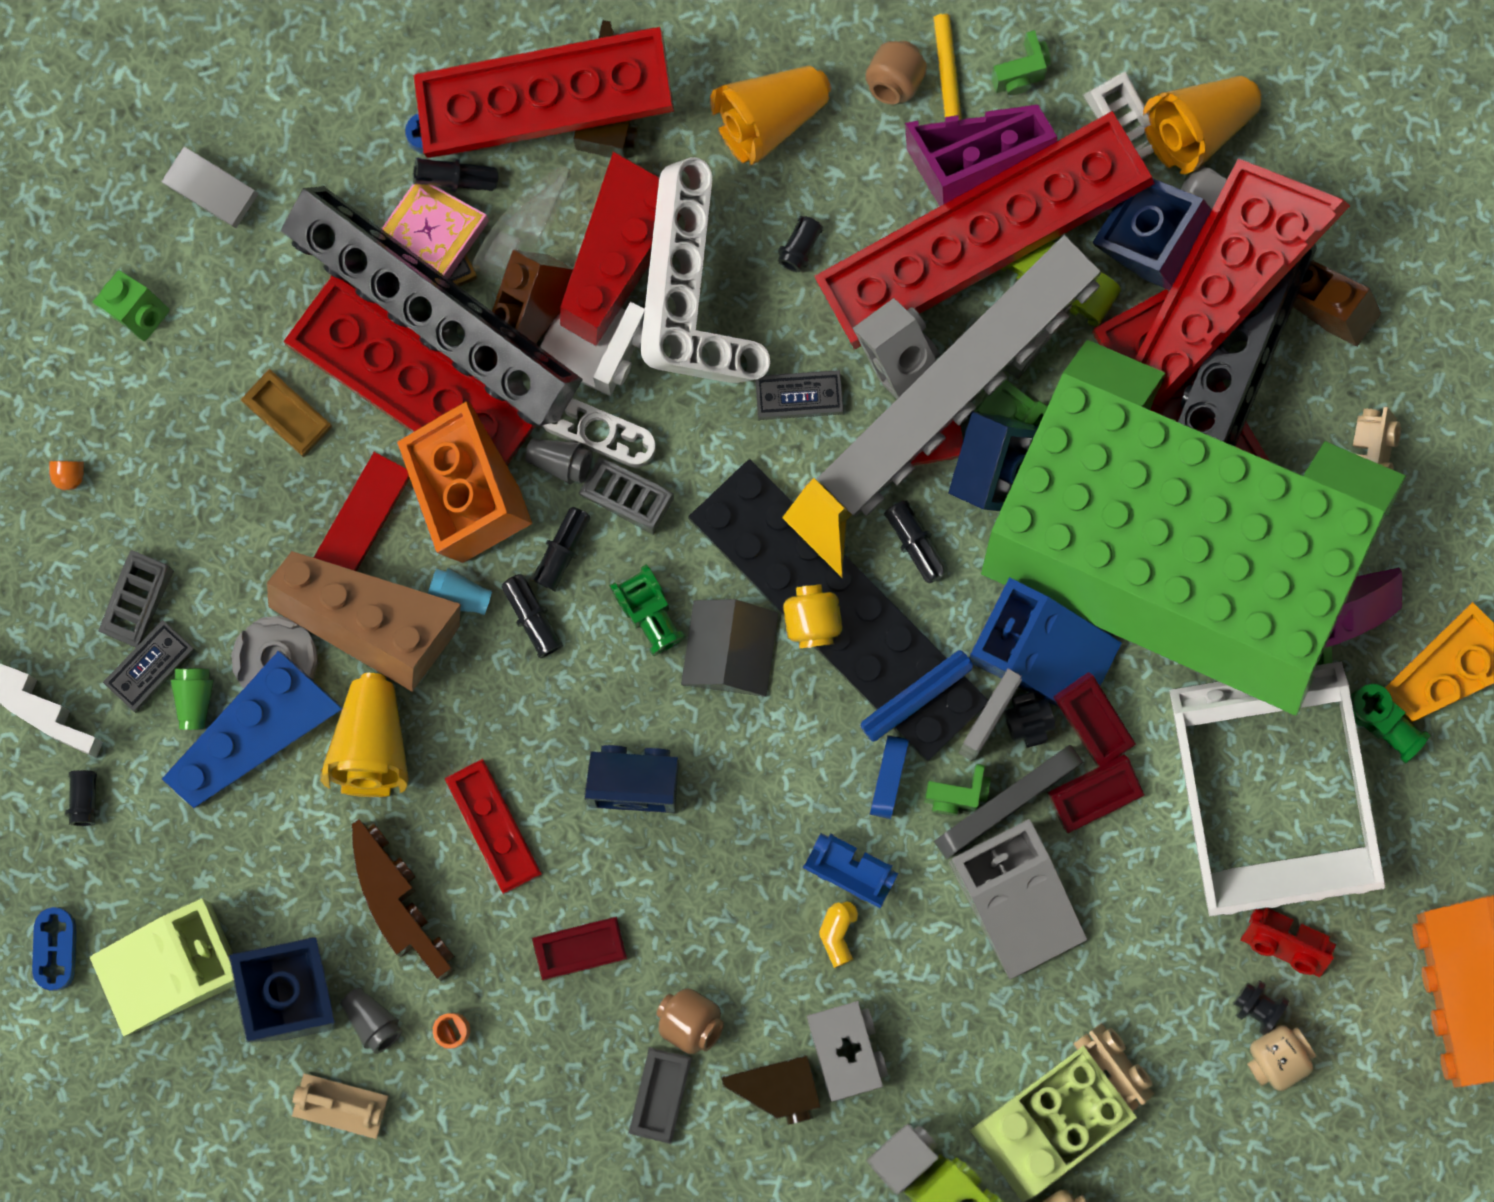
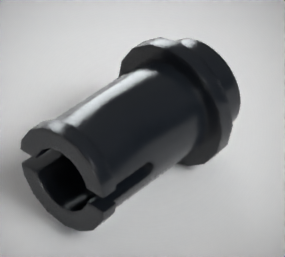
(797, 249)
(82, 798)

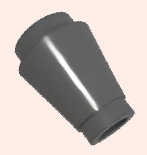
(561, 459)
(371, 1021)

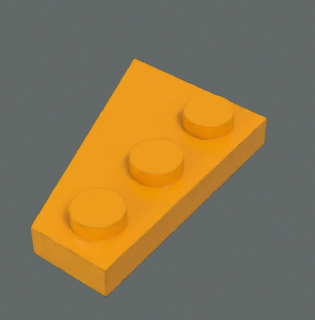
(1447, 668)

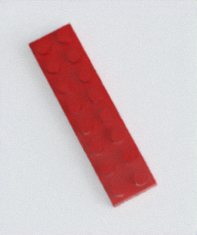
(989, 225)

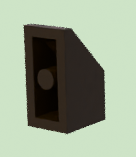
(778, 1089)

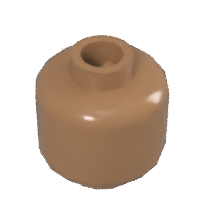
(896, 72)
(690, 1021)

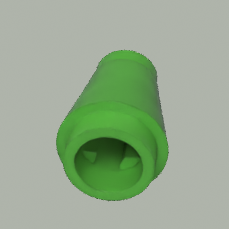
(192, 696)

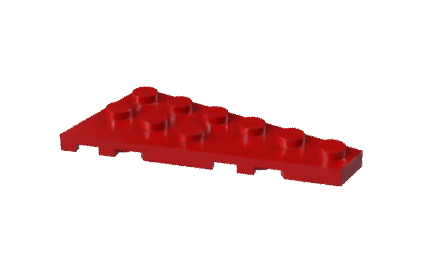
(1240, 255)

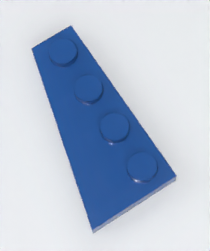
(255, 726)

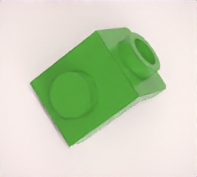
(1019, 74)
(131, 305)
(950, 798)

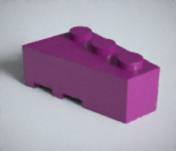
(969, 151)

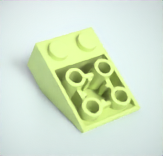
(165, 966)
(1053, 1124)

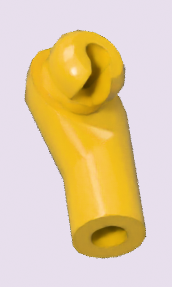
(833, 930)

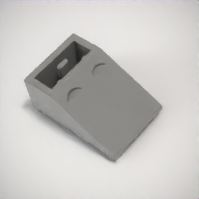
(1018, 899)

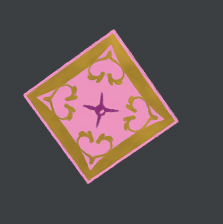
(436, 226)

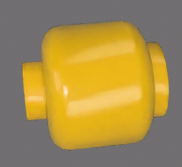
(812, 616)

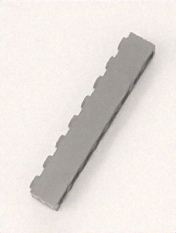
(960, 376)

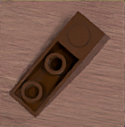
(531, 293)
(1337, 303)

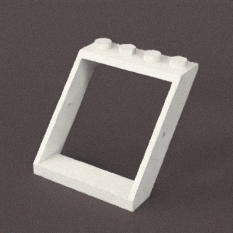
(1289, 879)

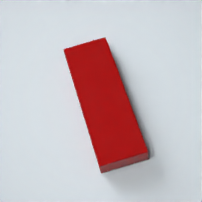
(363, 513)
(493, 826)

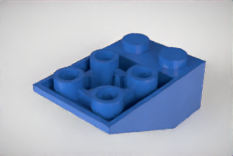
(1041, 643)

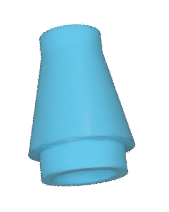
(460, 590)

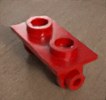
(1306, 952)

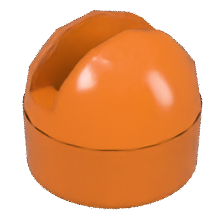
(66, 474)
(445, 1035)

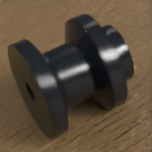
(1258, 1005)

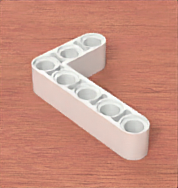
(685, 286)

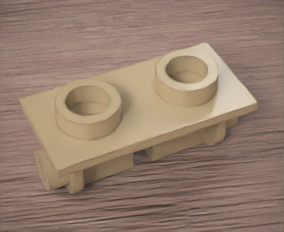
(1377, 435)
(1108, 1054)
(339, 1106)

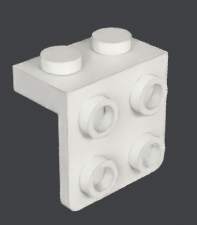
(603, 364)

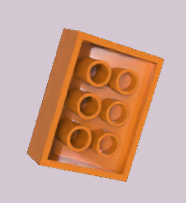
(1461, 976)

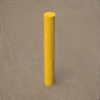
(947, 65)

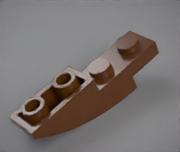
(385, 889)

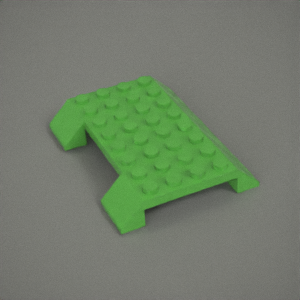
(1186, 534)

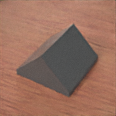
(730, 647)

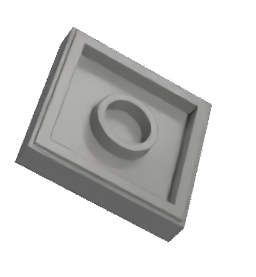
(990, 715)

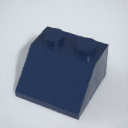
(1154, 231)
(990, 459)
(632, 780)
(282, 991)

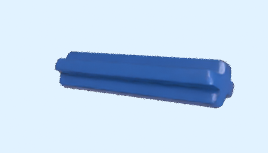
(916, 695)

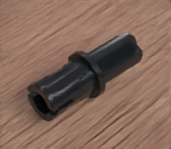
(454, 175)
(916, 541)
(561, 549)
(531, 615)

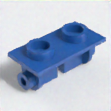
(833, 862)

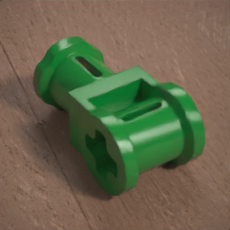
(644, 603)
(1387, 721)

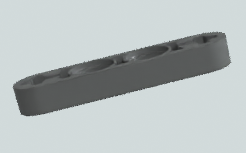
(1008, 802)

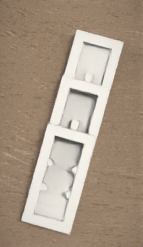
(45, 715)

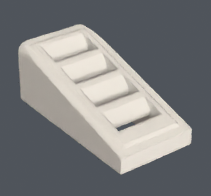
(1097, 103)

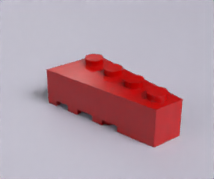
(612, 251)

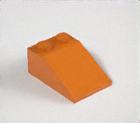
(463, 485)

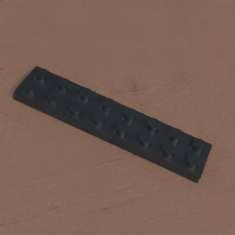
(878, 644)

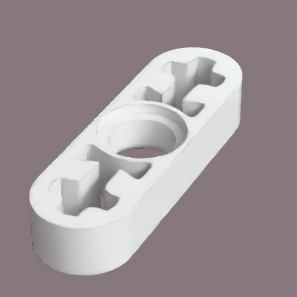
(630, 434)

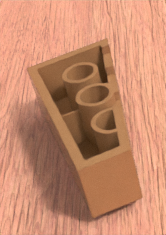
(365, 616)

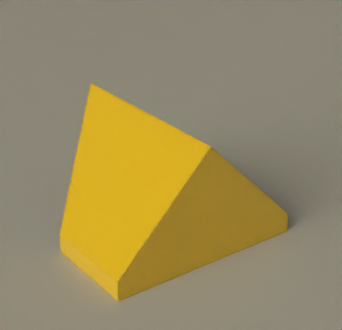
(820, 522)

